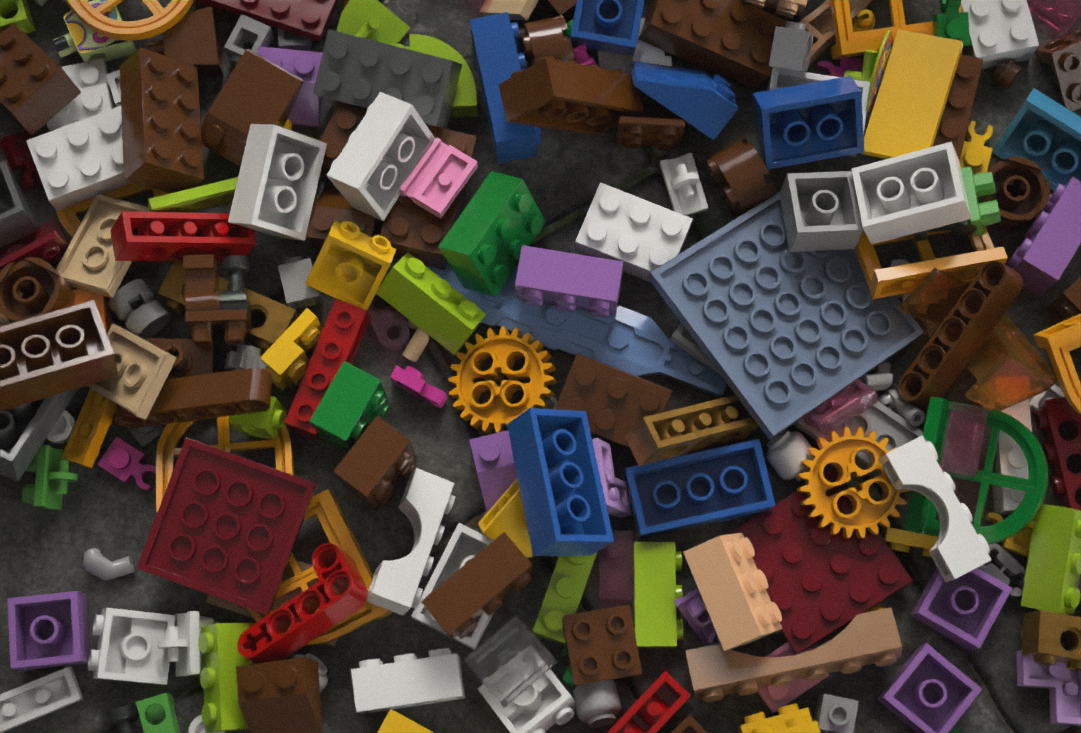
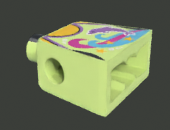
(88, 42)

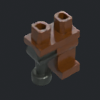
(214, 308)

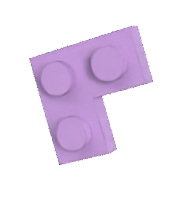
(614, 489)
(1063, 688)

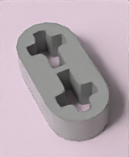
(1007, 564)

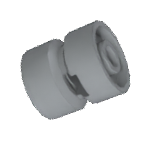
(136, 306)

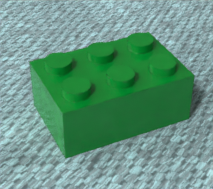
(491, 232)
(349, 407)

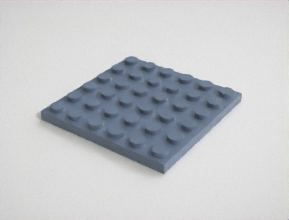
(780, 321)

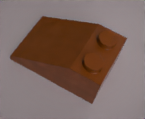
(251, 95)

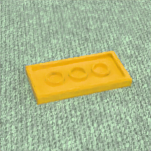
(911, 94)

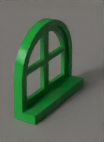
(923, 514)

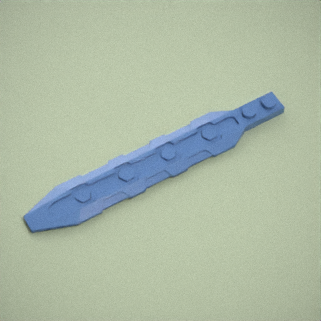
(621, 340)

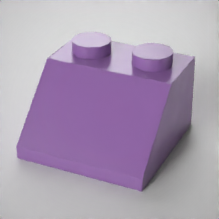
(304, 65)

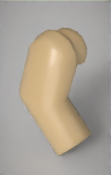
(416, 344)

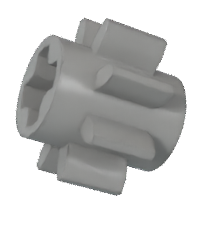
(244, 358)

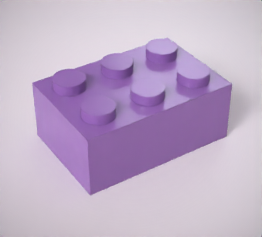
(1050, 240)
(569, 281)

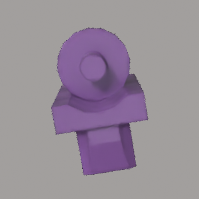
(697, 616)

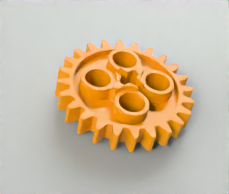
(505, 351)
(841, 454)

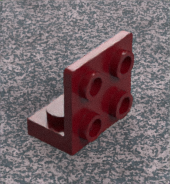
(47, 244)

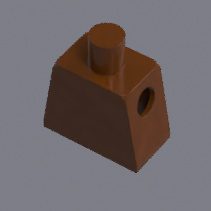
(193, 41)

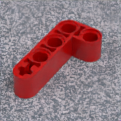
(269, 637)

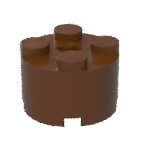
(545, 39)
(742, 175)
(1028, 190)
(32, 290)

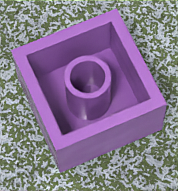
(962, 607)
(48, 630)
(929, 692)

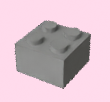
(820, 211)

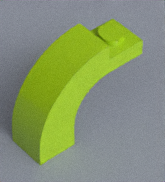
(465, 97)

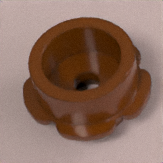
(1006, 74)

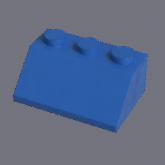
(809, 122)

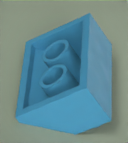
(1046, 136)

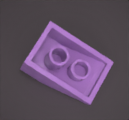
(493, 465)

